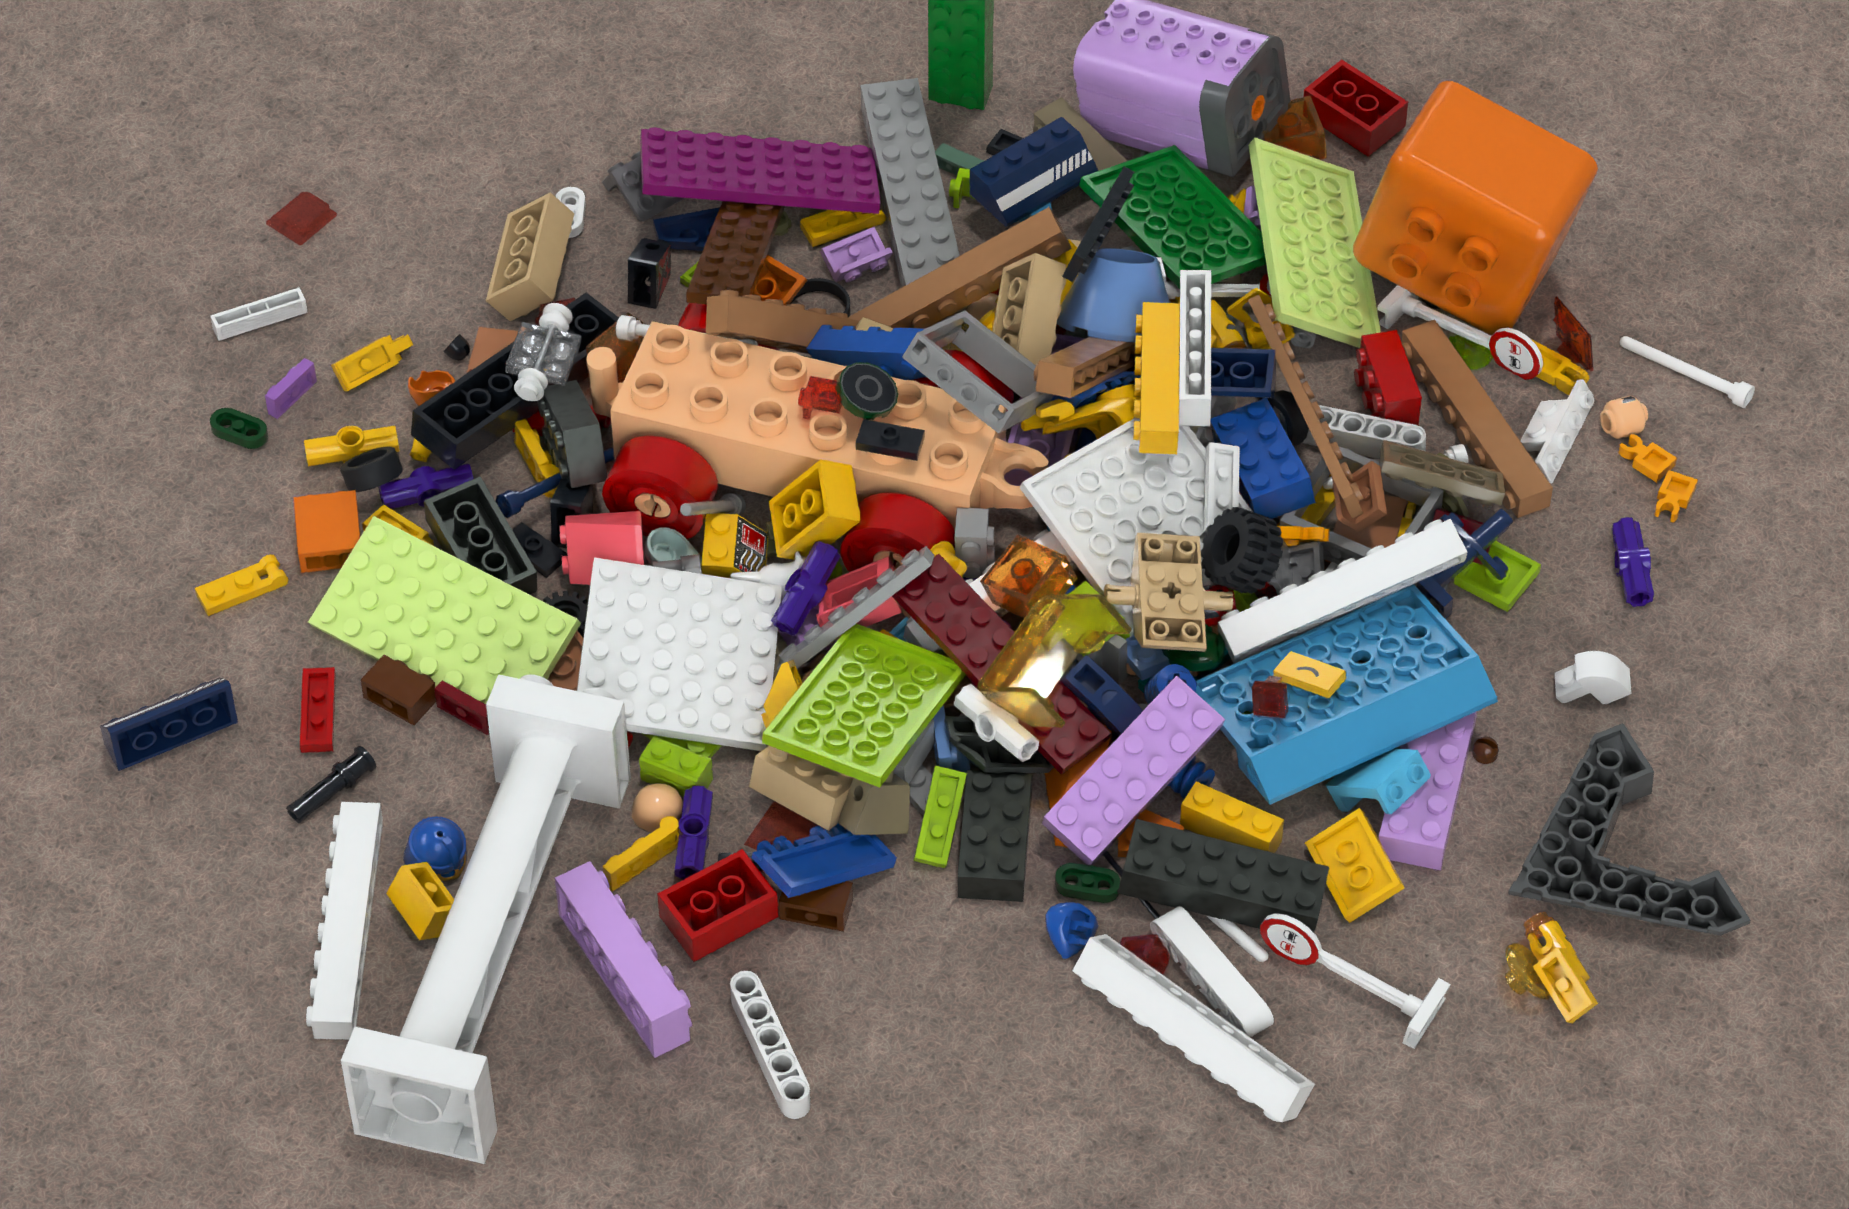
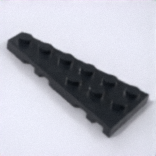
(1100, 225)

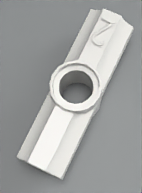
(996, 723)

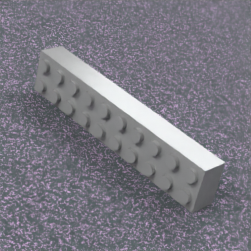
(908, 178)

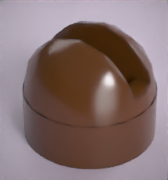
(1485, 750)

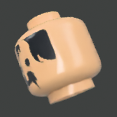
(1623, 417)

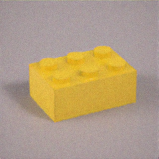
(814, 509)

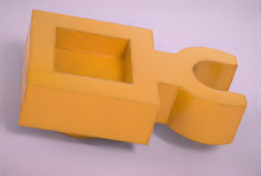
(1648, 460)
(1675, 493)
(1294, 534)

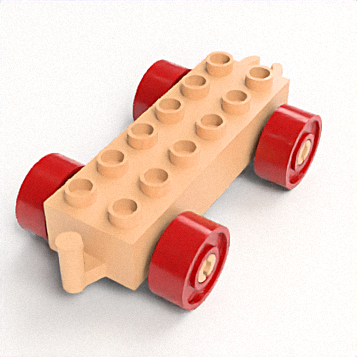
(729, 415)

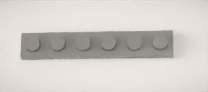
(864, 602)

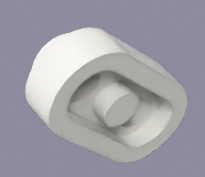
(574, 196)

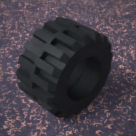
(1241, 550)

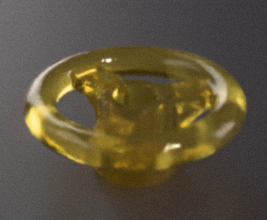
(1522, 974)

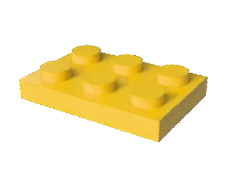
(1358, 865)

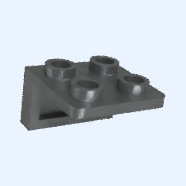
(629, 181)
(1297, 565)

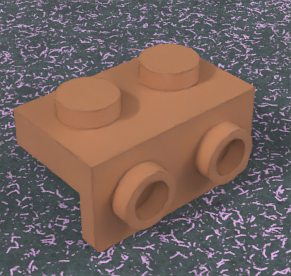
(1373, 505)

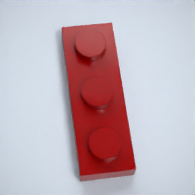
(317, 710)

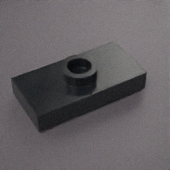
(890, 439)
(542, 553)

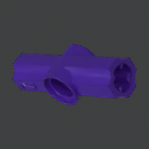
(423, 484)
(1632, 562)
(805, 588)
(694, 819)

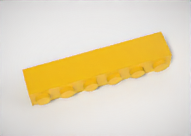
(1159, 378)

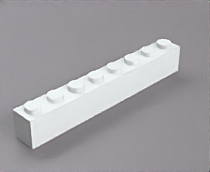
(1341, 590)
(346, 921)
(1193, 1028)

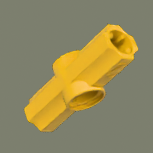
(349, 443)

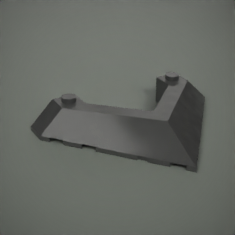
(1569, 859)

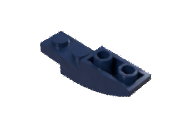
(1101, 694)

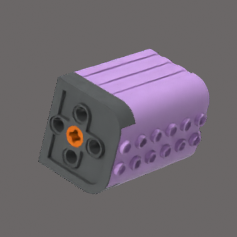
(1180, 80)

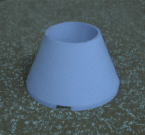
(1113, 294)

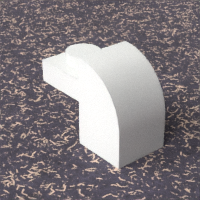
(1596, 674)

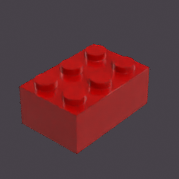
(1357, 107)
(1387, 378)
(718, 905)

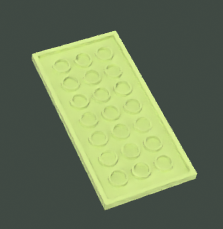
(1308, 240)
(439, 614)

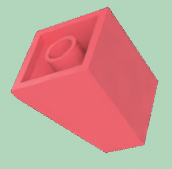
(601, 536)

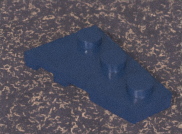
(686, 230)

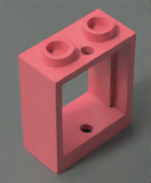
(843, 588)

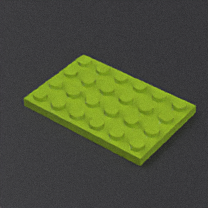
(864, 704)

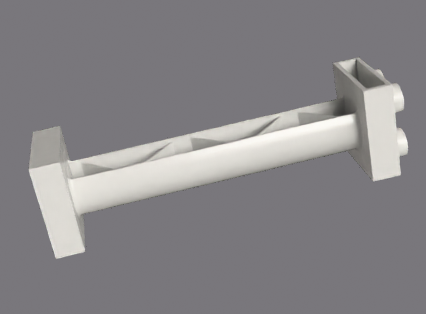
(428, 1082)

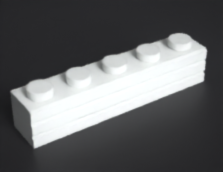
(259, 314)

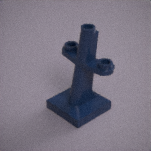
(1475, 545)

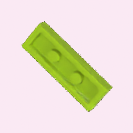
(940, 817)

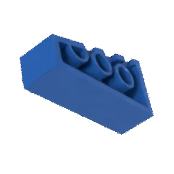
(870, 346)

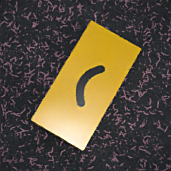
(1310, 674)

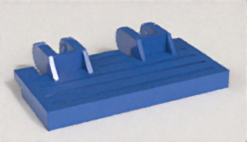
(822, 859)

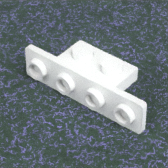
(1556, 428)

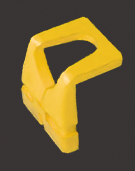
(1254, 332)

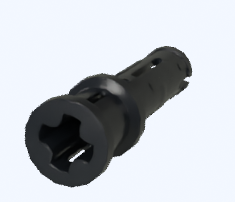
(342, 776)

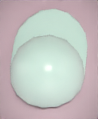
(667, 545)

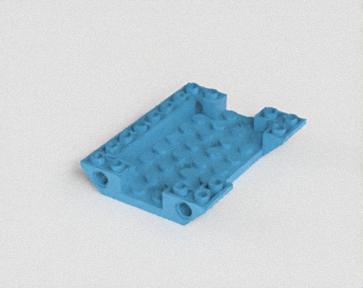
(1384, 703)

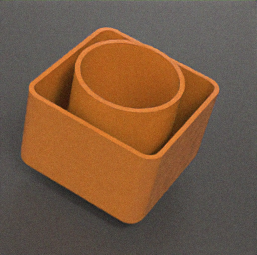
(1473, 208)

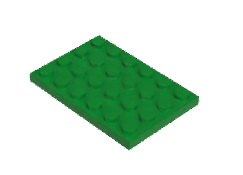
(1181, 216)

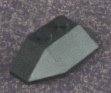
(990, 755)

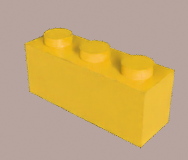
(1229, 819)

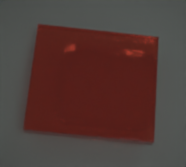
(302, 217)

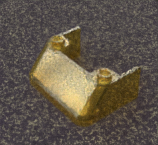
(1043, 651)

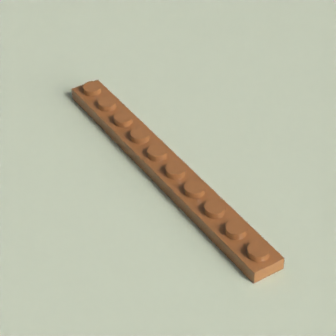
(1311, 411)

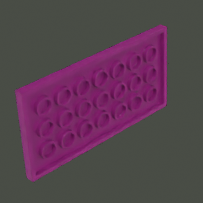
(758, 170)

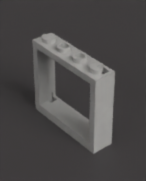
(962, 384)
(1341, 548)

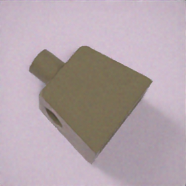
(876, 809)

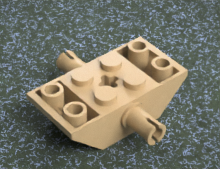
(1168, 593)

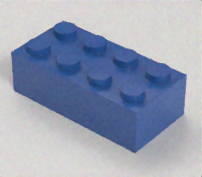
(1269, 466)

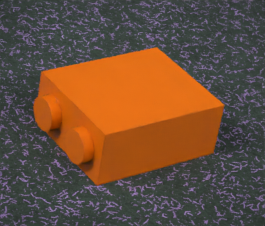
(326, 529)

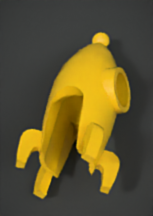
(1100, 417)

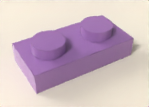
(290, 388)

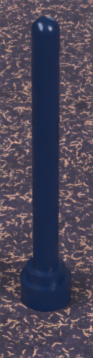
(511, 501)

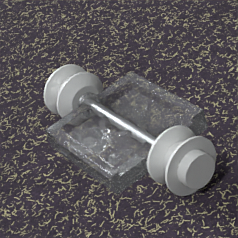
(543, 352)

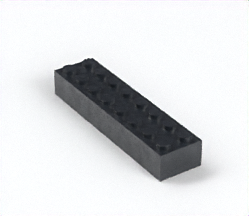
(484, 402)

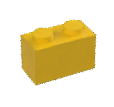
(421, 899)

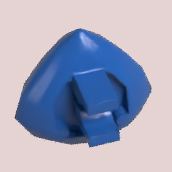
(1070, 927)

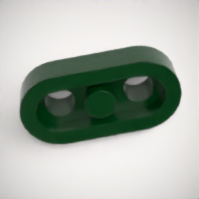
(241, 428)
(1088, 882)

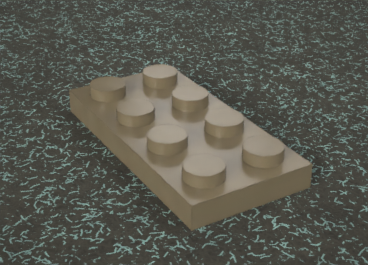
(1442, 472)

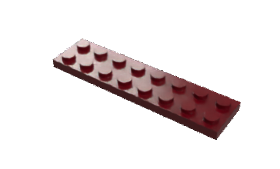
(974, 637)

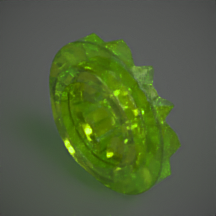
(1476, 360)

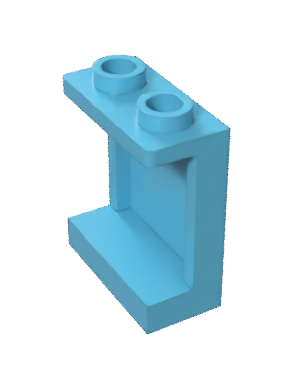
(1387, 778)

